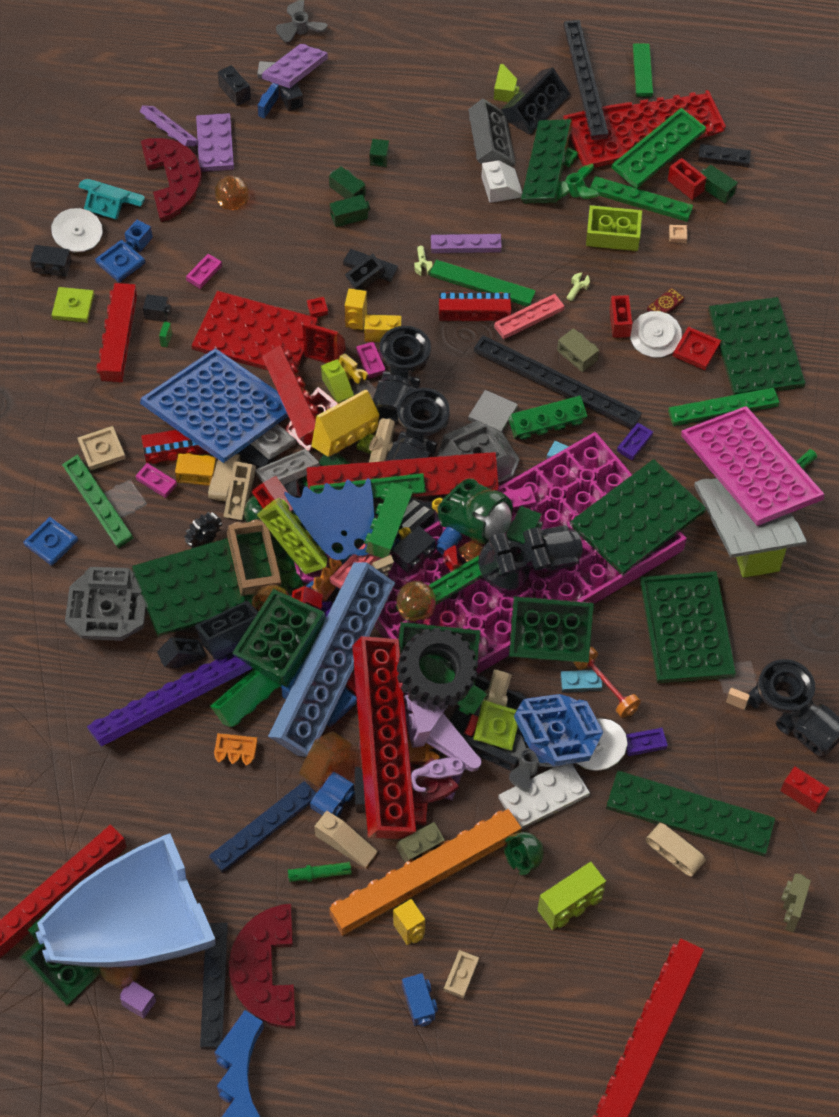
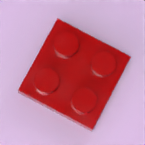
(696, 348)

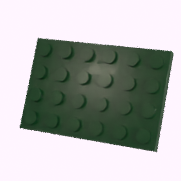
(756, 346)
(637, 517)
(687, 627)

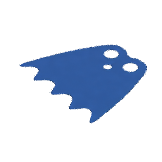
(333, 511)

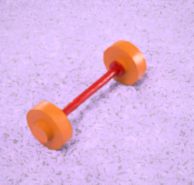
(627, 705)

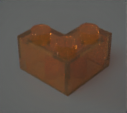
(324, 756)

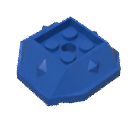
(559, 728)

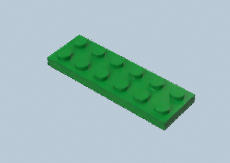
(658, 148)

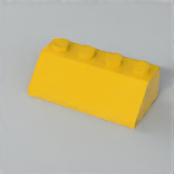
(345, 424)

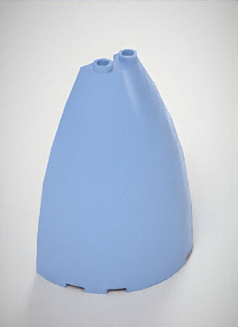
(128, 913)

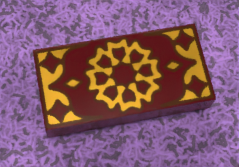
(666, 302)

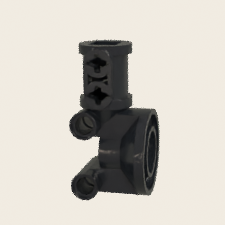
(404, 351)
(434, 413)
(508, 563)
(812, 723)

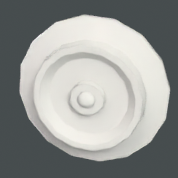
(76, 230)
(655, 334)
(609, 748)

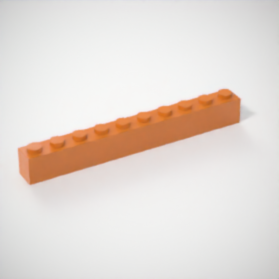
(423, 872)

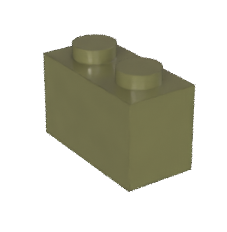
(578, 350)
(420, 842)

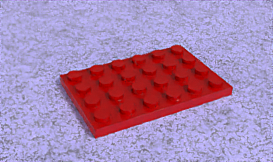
(250, 329)

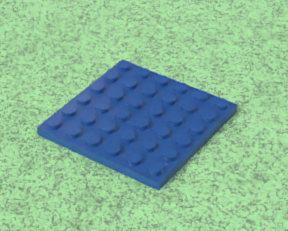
(217, 405)

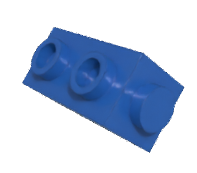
(418, 999)

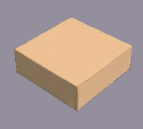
(678, 233)
(737, 698)

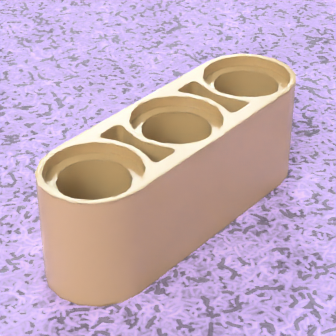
(221, 479)
(675, 849)

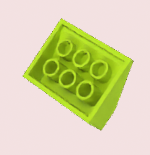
(293, 536)

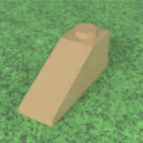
(239, 489)
(344, 839)

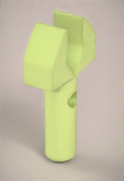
(422, 261)
(578, 285)

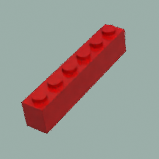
(118, 332)
(292, 392)

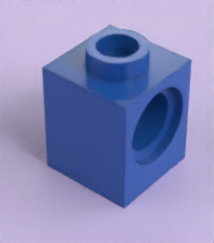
(138, 235)

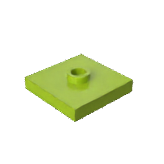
(72, 304)
(496, 726)

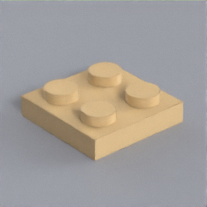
(101, 448)

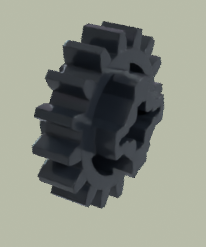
(203, 530)

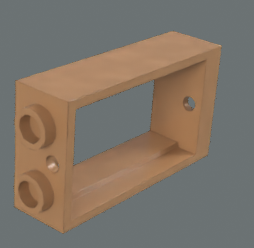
(252, 586)

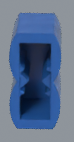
(333, 795)

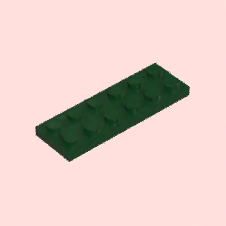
(547, 161)

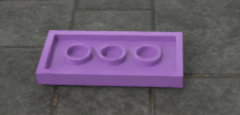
(294, 65)
(214, 142)

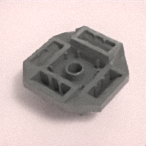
(482, 439)
(100, 590)

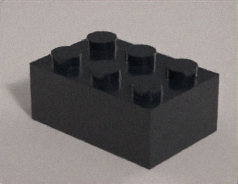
(225, 630)

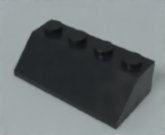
(536, 100)

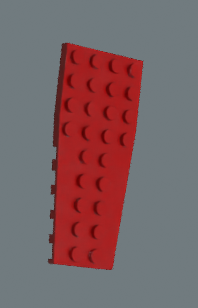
(631, 123)

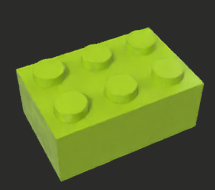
(614, 228)
(571, 896)

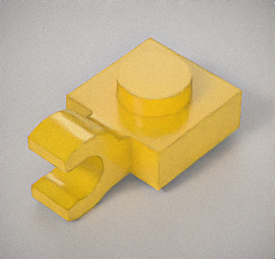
(351, 370)

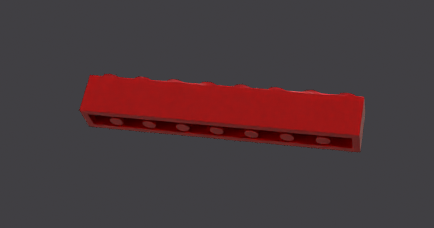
(88, 860)

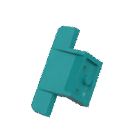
(107, 199)

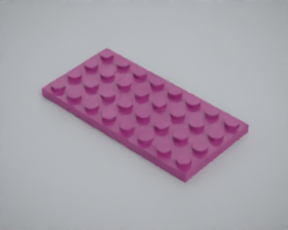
(752, 465)

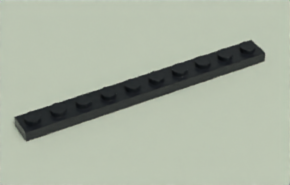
(585, 80)
(557, 381)

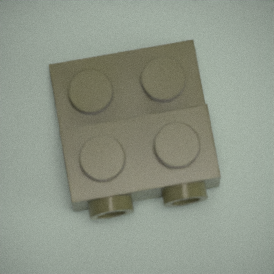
(794, 897)

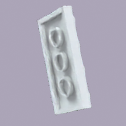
(546, 795)

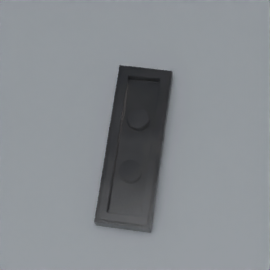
(355, 257)

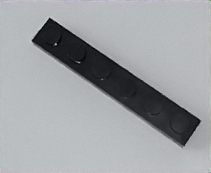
(214, 989)

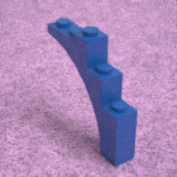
(236, 1054)

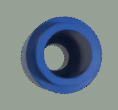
(448, 539)

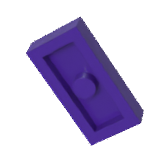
(635, 441)
(646, 741)

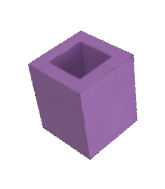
(137, 999)

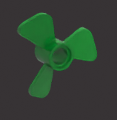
(576, 186)

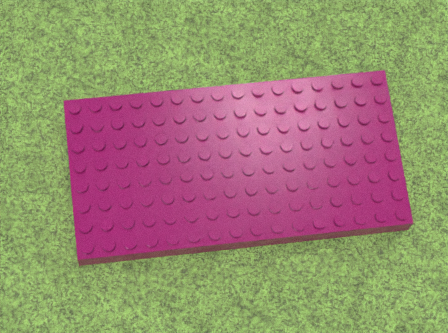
(562, 491)

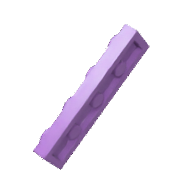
(165, 123)
(466, 243)

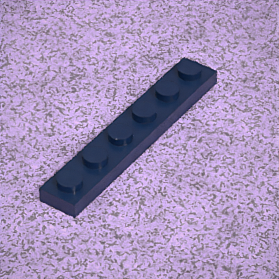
(262, 827)

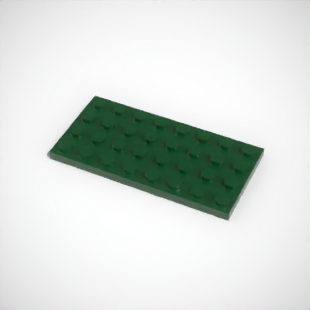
(203, 580)

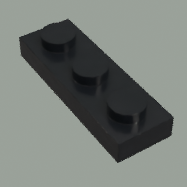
(724, 155)

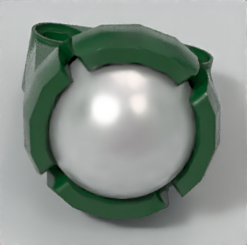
(476, 511)

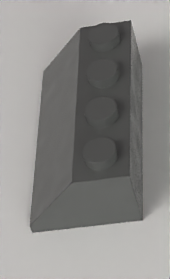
(490, 133)

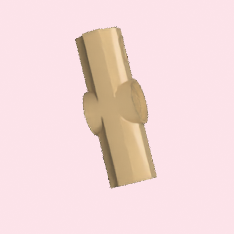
(382, 441)
(498, 687)

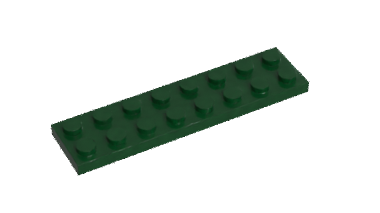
(691, 813)

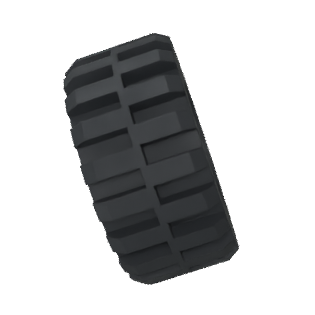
(454, 651)

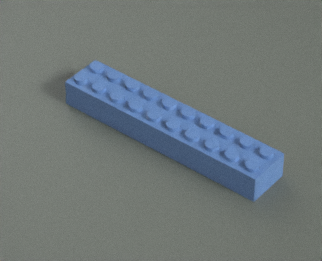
(331, 659)

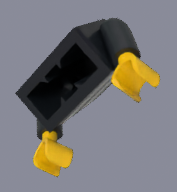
(418, 514)

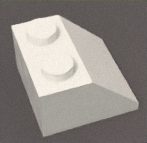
(500, 181)

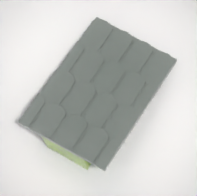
(756, 547)

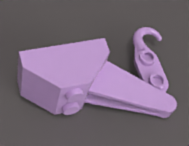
(436, 730)

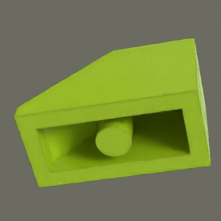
(505, 85)
(336, 381)

